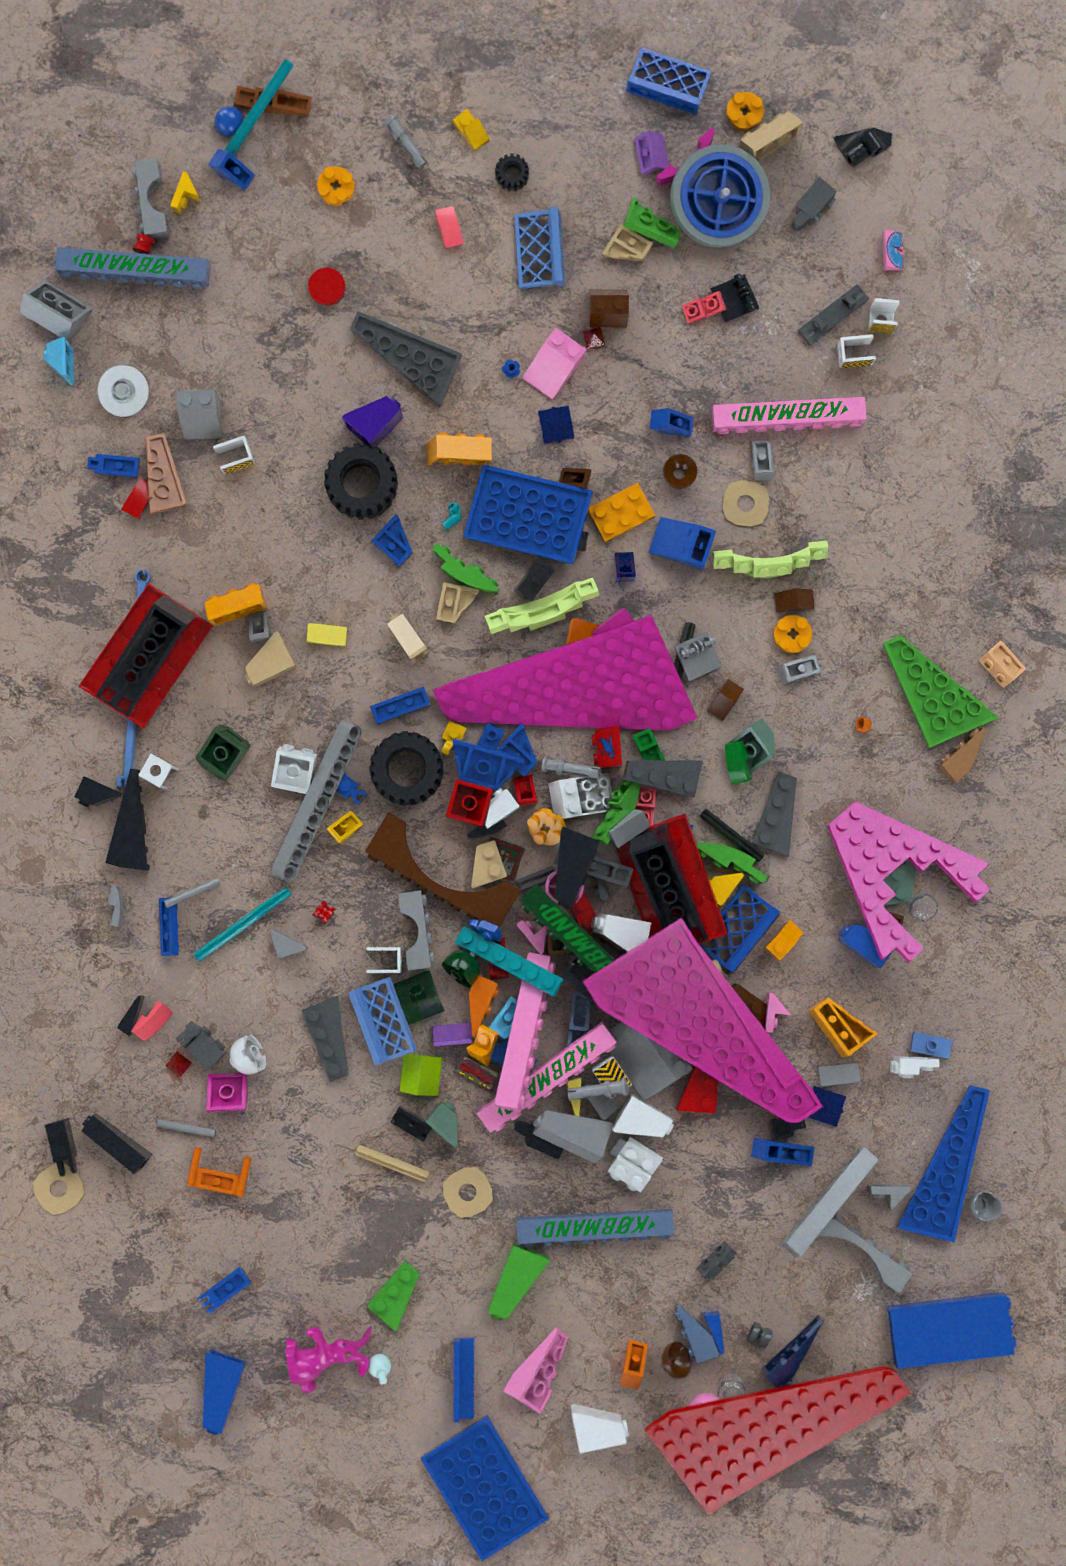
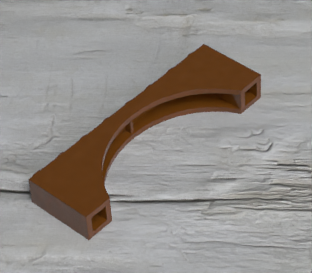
(391, 848)

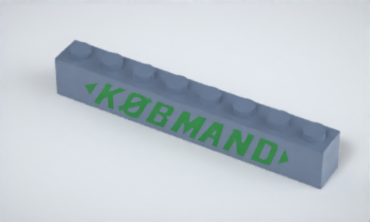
(132, 267)
(595, 1226)

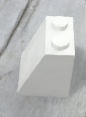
(620, 932)
(642, 1119)
(598, 1428)

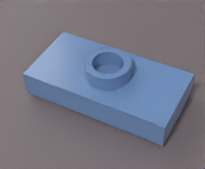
(931, 1045)

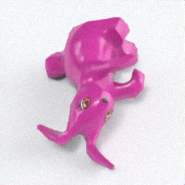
(308, 1363)

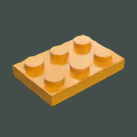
(621, 512)

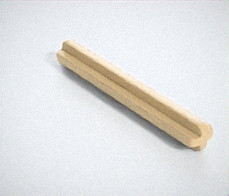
(392, 1163)

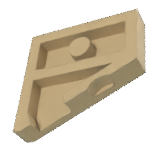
(627, 245)
(487, 865)

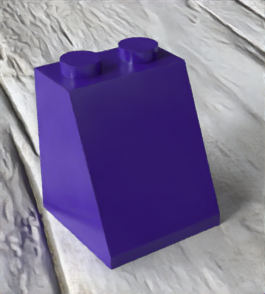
(374, 421)

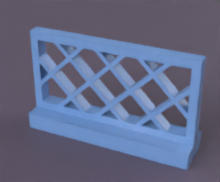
(555, 243)
(372, 1025)

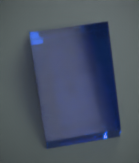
(624, 567)

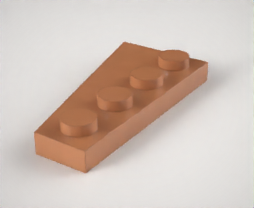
(163, 481)

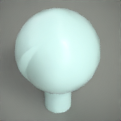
(379, 1367)

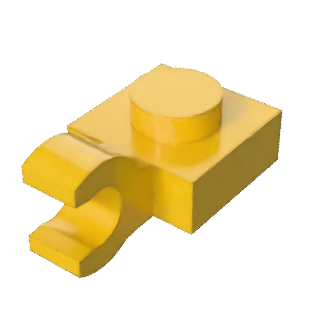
(452, 731)

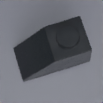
(94, 793)

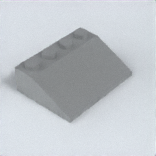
(646, 1062)

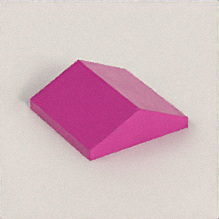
(227, 1092)

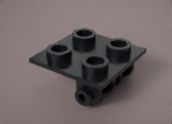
(736, 297)

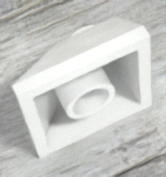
(500, 807)

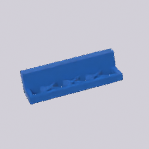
(463, 1378)

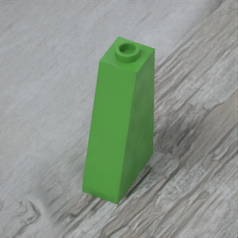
(517, 1277)

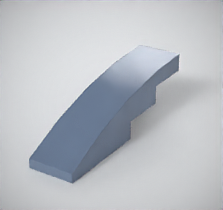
(578, 1017)

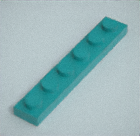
(509, 961)

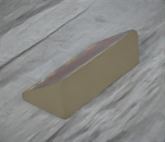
(477, 1072)

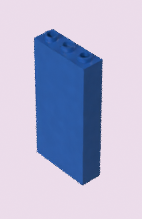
(951, 1330)

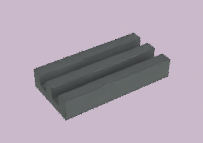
(523, 887)

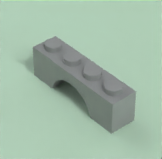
(149, 178)
(413, 905)

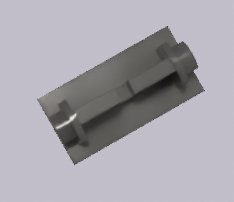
(710, 1266)

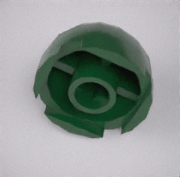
(463, 967)

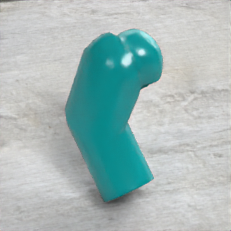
(454, 515)

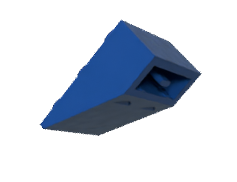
(682, 542)

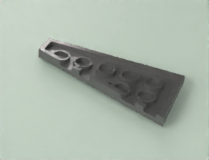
(418, 359)

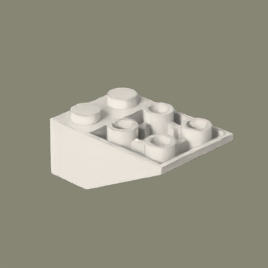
(580, 796)

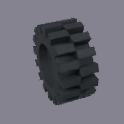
(517, 162)

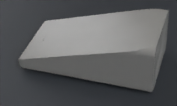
(762, 460)
(798, 669)
(629, 827)
(839, 1074)

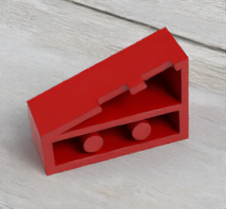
(699, 1093)

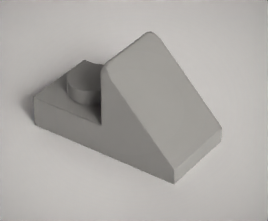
(895, 1192)

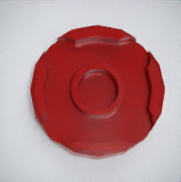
(326, 286)

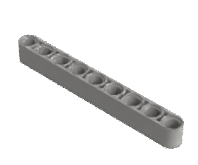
(316, 801)

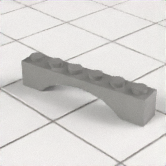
(889, 1271)

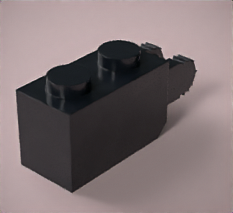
(536, 1142)
(62, 1145)

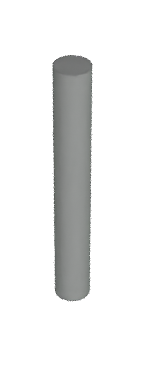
(192, 892)
(186, 1128)

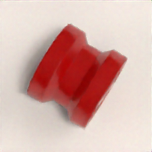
(143, 244)
(324, 912)

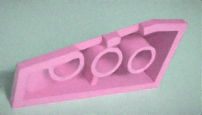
(533, 1377)

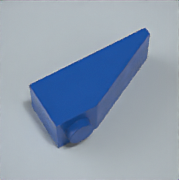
(782, 1152)

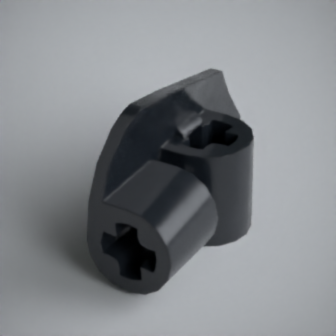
(862, 144)

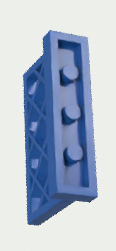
(664, 93)
(754, 935)

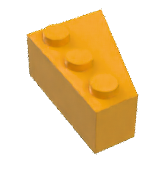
(459, 449)
(840, 1027)

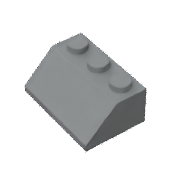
(54, 309)

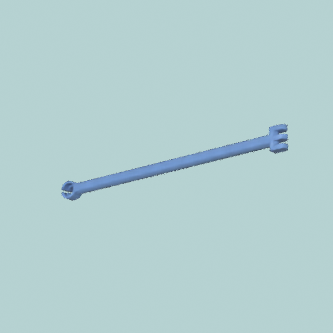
(131, 727)

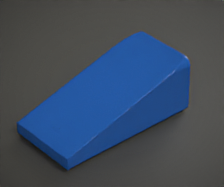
(714, 1324)

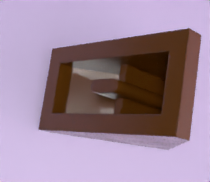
(575, 477)
(794, 600)
(725, 699)

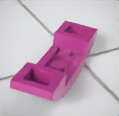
(668, 174)

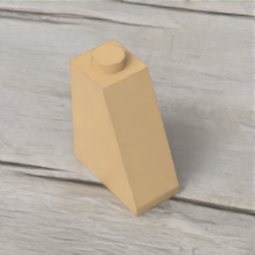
(407, 638)
(269, 662)

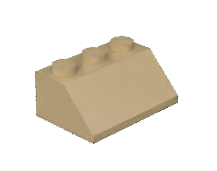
(771, 136)

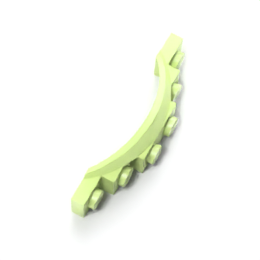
(770, 566)
(544, 610)

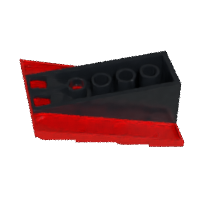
(145, 655)
(672, 880)

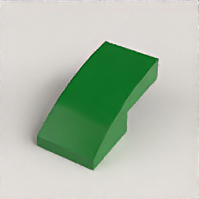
(648, 746)
(735, 760)

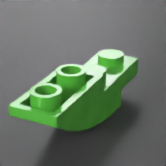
(470, 576)
(622, 802)
(724, 855)

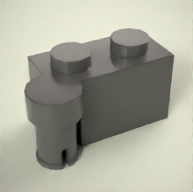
(201, 1044)

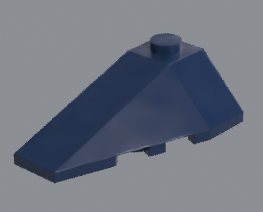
(786, 1362)

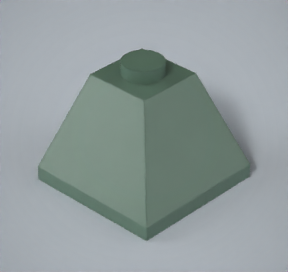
(758, 744)
(445, 1122)

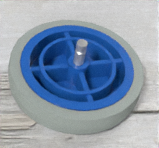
(720, 196)

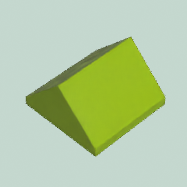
(420, 1074)

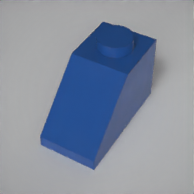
(231, 169)
(671, 422)

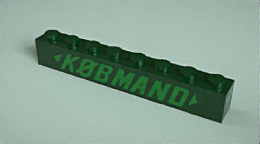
(565, 929)

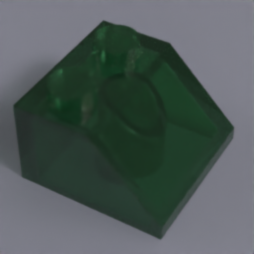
(419, 997)

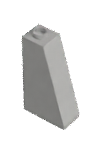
(574, 1133)

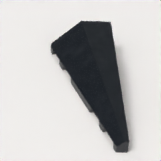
(128, 839)

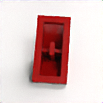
(525, 790)

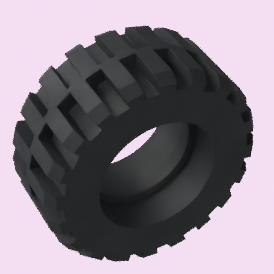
(352, 458)
(406, 742)

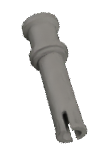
(401, 135)
(562, 767)
(606, 1089)

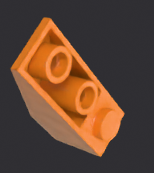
(480, 997)

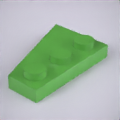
(644, 222)
(394, 1295)

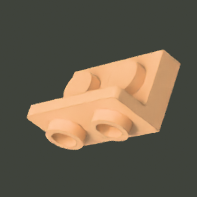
(1002, 664)

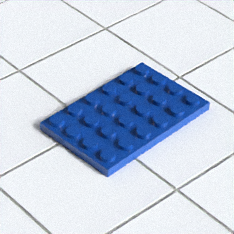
(528, 514)
(484, 1488)

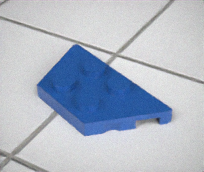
(484, 765)

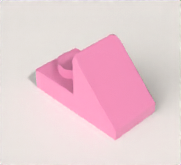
(538, 939)
(773, 1006)

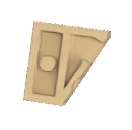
(454, 602)

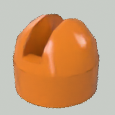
(863, 724)

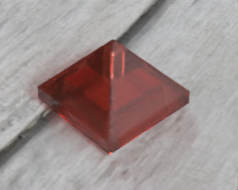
(593, 338)
(178, 1064)

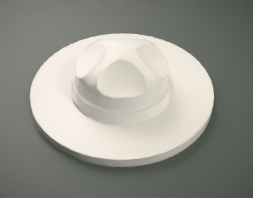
(123, 390)

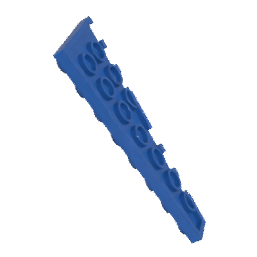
(942, 1189)

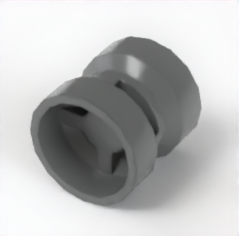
(759, 1335)

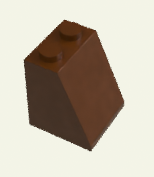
(608, 307)

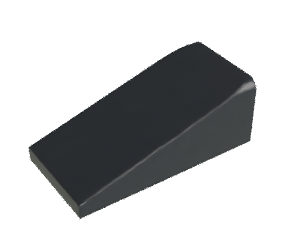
(131, 1016)

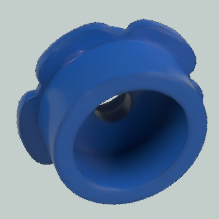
(511, 373)

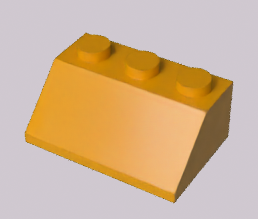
(235, 604)

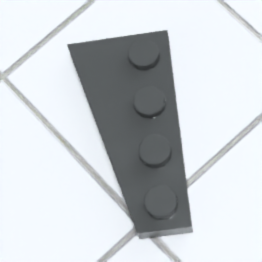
(671, 776)
(777, 818)

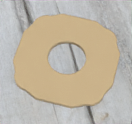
(756, 492)
(483, 1196)
(53, 1204)

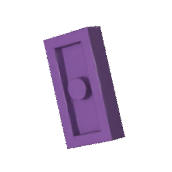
(651, 152)
(452, 1034)

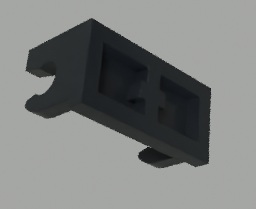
(534, 580)
(575, 974)
(411, 1123)

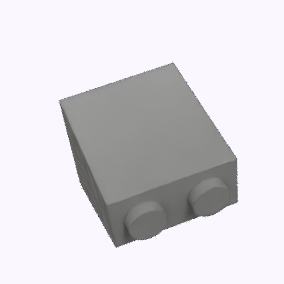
(200, 414)

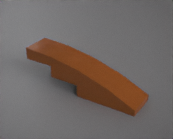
(282, 102)

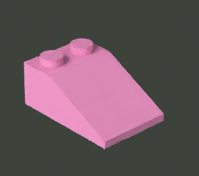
(554, 363)

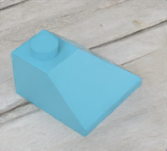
(60, 358)

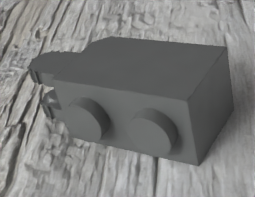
(813, 203)

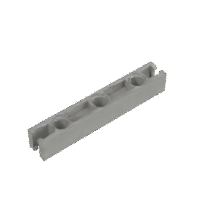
(829, 1202)

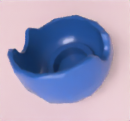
(228, 121)

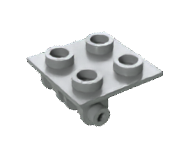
(698, 656)

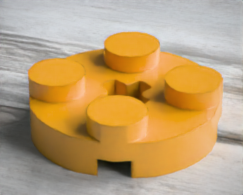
(745, 100)
(340, 195)
(786, 642)
(537, 830)

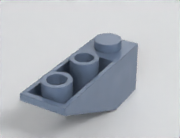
(700, 1339)

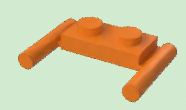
(218, 1180)

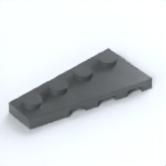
(327, 1033)

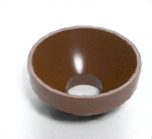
(682, 462)
(679, 1359)

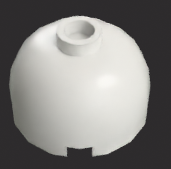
(246, 1055)

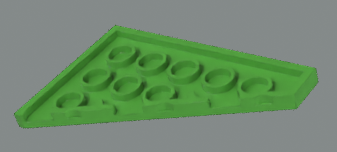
(937, 701)

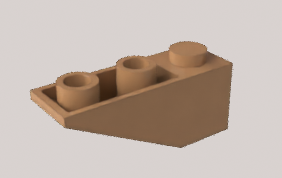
(962, 760)

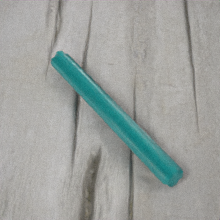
(259, 106)
(242, 924)

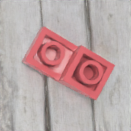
(449, 227)
(704, 308)
(646, 803)
(153, 1022)

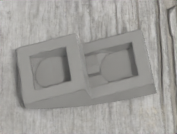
(116, 900)

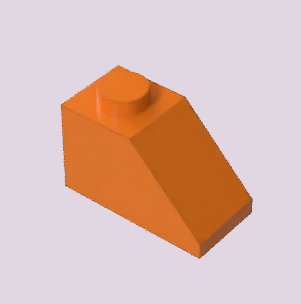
(633, 1364)

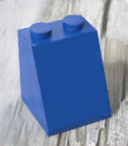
(859, 941)

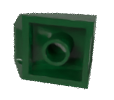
(222, 752)

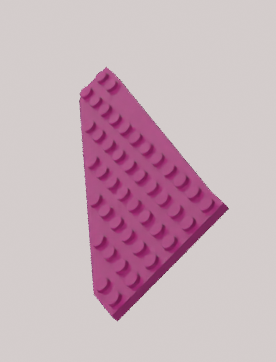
(593, 682)
(687, 1006)

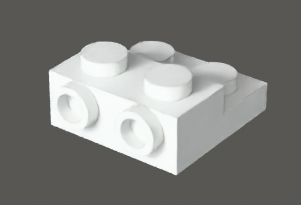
(293, 769)
(911, 1066)
(634, 1165)

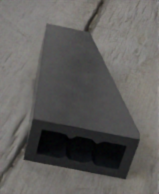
(574, 862)
(116, 1143)

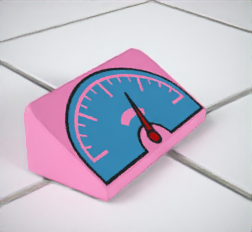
(892, 250)

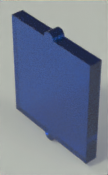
(556, 424)
(832, 1106)

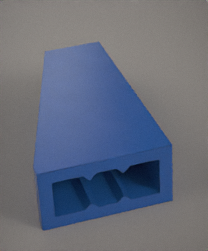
(220, 1387)

